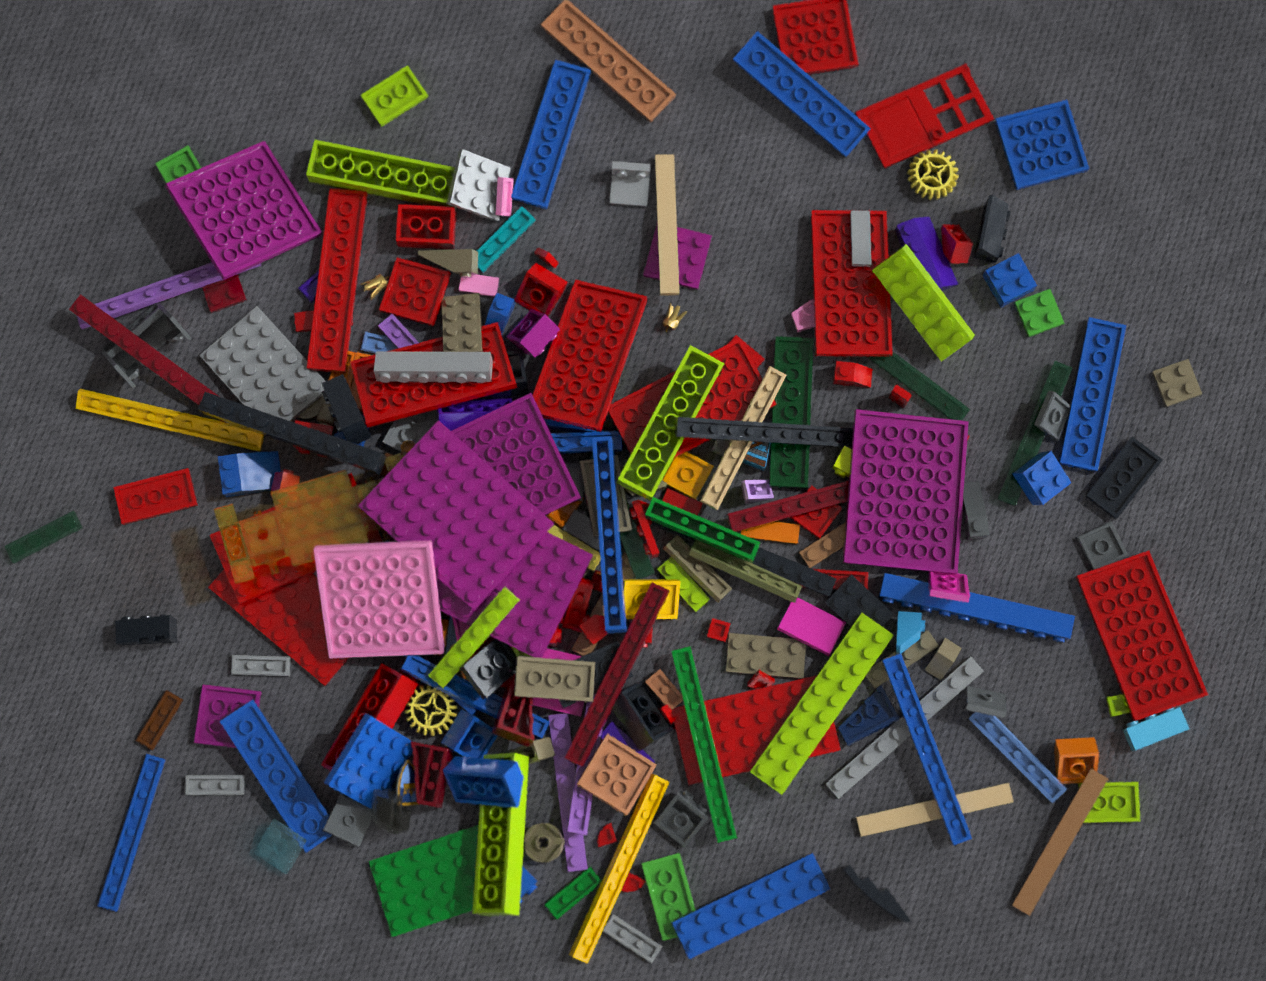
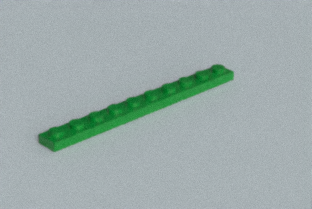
(704, 744)

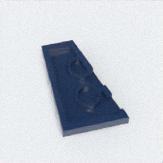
(871, 717)

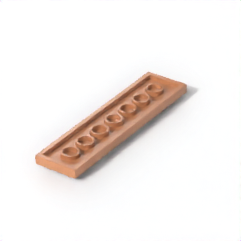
(608, 60)

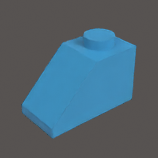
(908, 630)

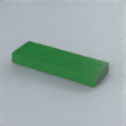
(573, 893)

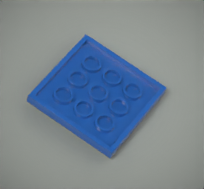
(1041, 144)
(369, 761)

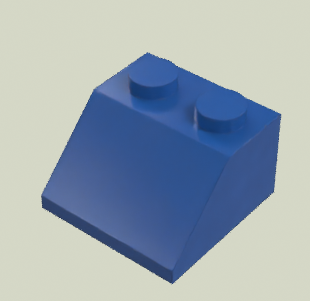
(469, 736)

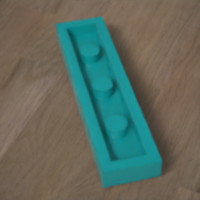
(504, 238)

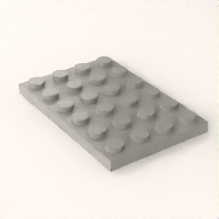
(264, 368)

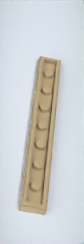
(667, 225)
(737, 450)
(929, 810)

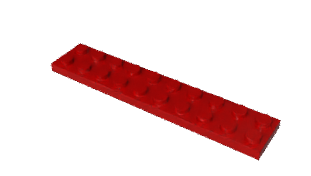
(337, 280)

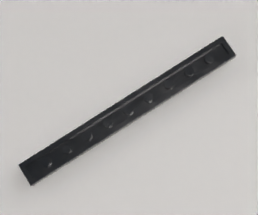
(763, 432)
(783, 567)

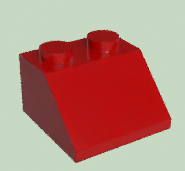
(540, 290)

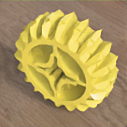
(938, 188)
(428, 719)

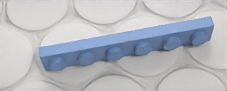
(1019, 755)

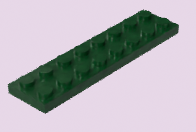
(791, 461)

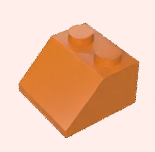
(1075, 759)

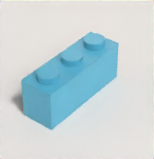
(1155, 728)

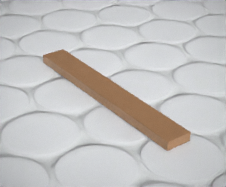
(1060, 842)

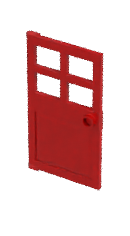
(910, 125)

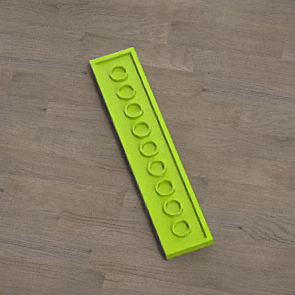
(821, 703)

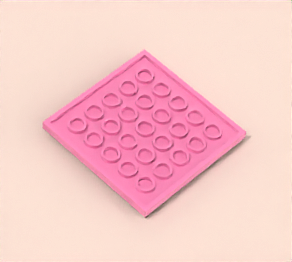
(379, 599)

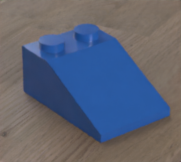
(248, 472)

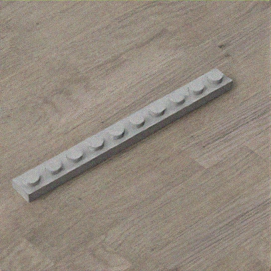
(899, 732)

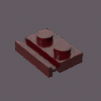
(224, 293)

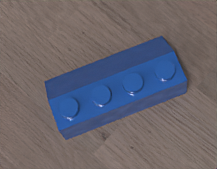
(485, 781)

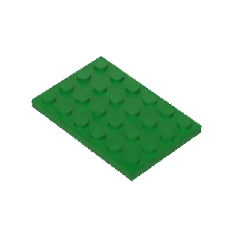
(427, 881)

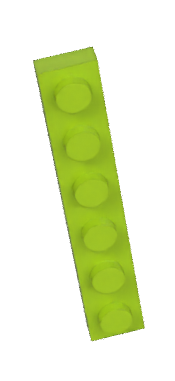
(474, 637)

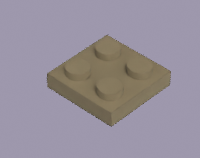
(1176, 383)

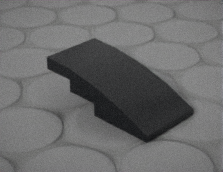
(881, 898)

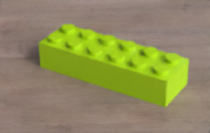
(923, 302)

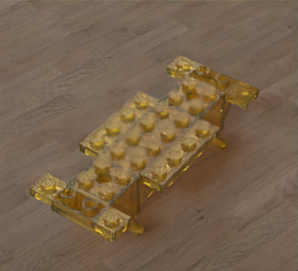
(305, 517)

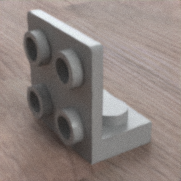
(630, 184)

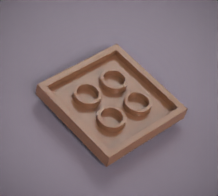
(616, 774)

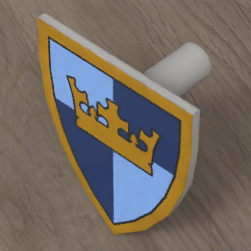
(406, 784)

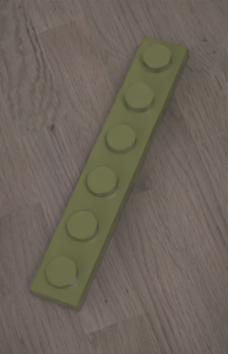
(746, 571)

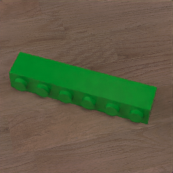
(702, 530)

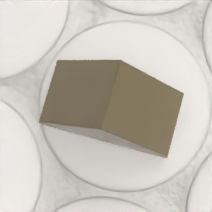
(943, 659)

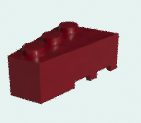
(515, 717)
(429, 773)

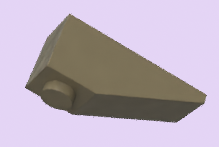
(458, 261)

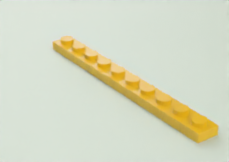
(168, 419)
(619, 868)

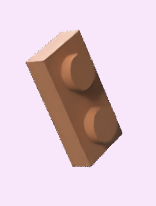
(664, 689)

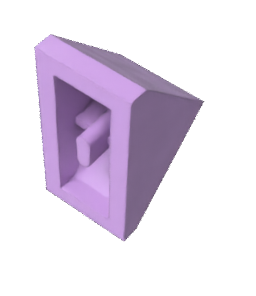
(756, 490)

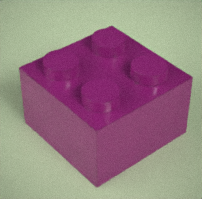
(533, 333)

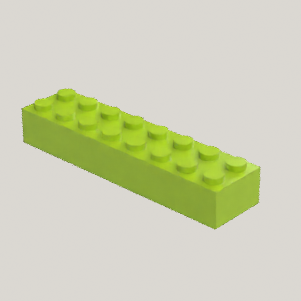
(380, 174)
(658, 442)
(501, 851)

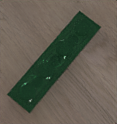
(43, 537)

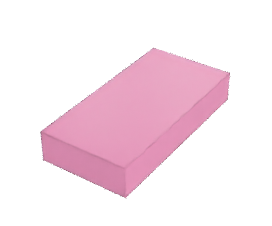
(504, 198)
(479, 284)

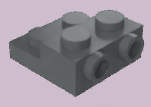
(683, 818)

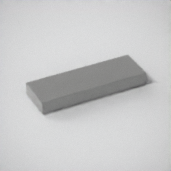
(860, 238)
(260, 665)
(214, 784)
(632, 938)

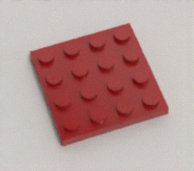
(816, 34)

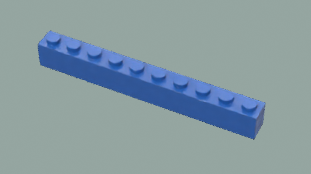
(609, 535)
(980, 607)

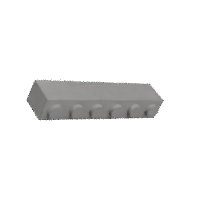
(433, 367)

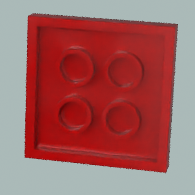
(415, 291)

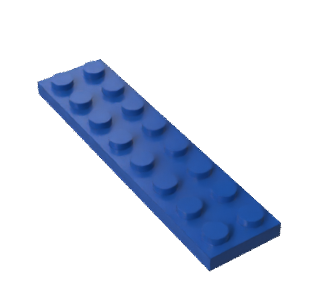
(801, 94)
(551, 134)
(1092, 394)
(277, 773)
(750, 906)

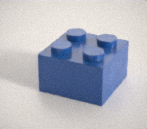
(1009, 280)
(1041, 478)

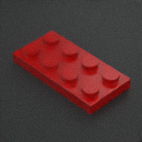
(155, 496)

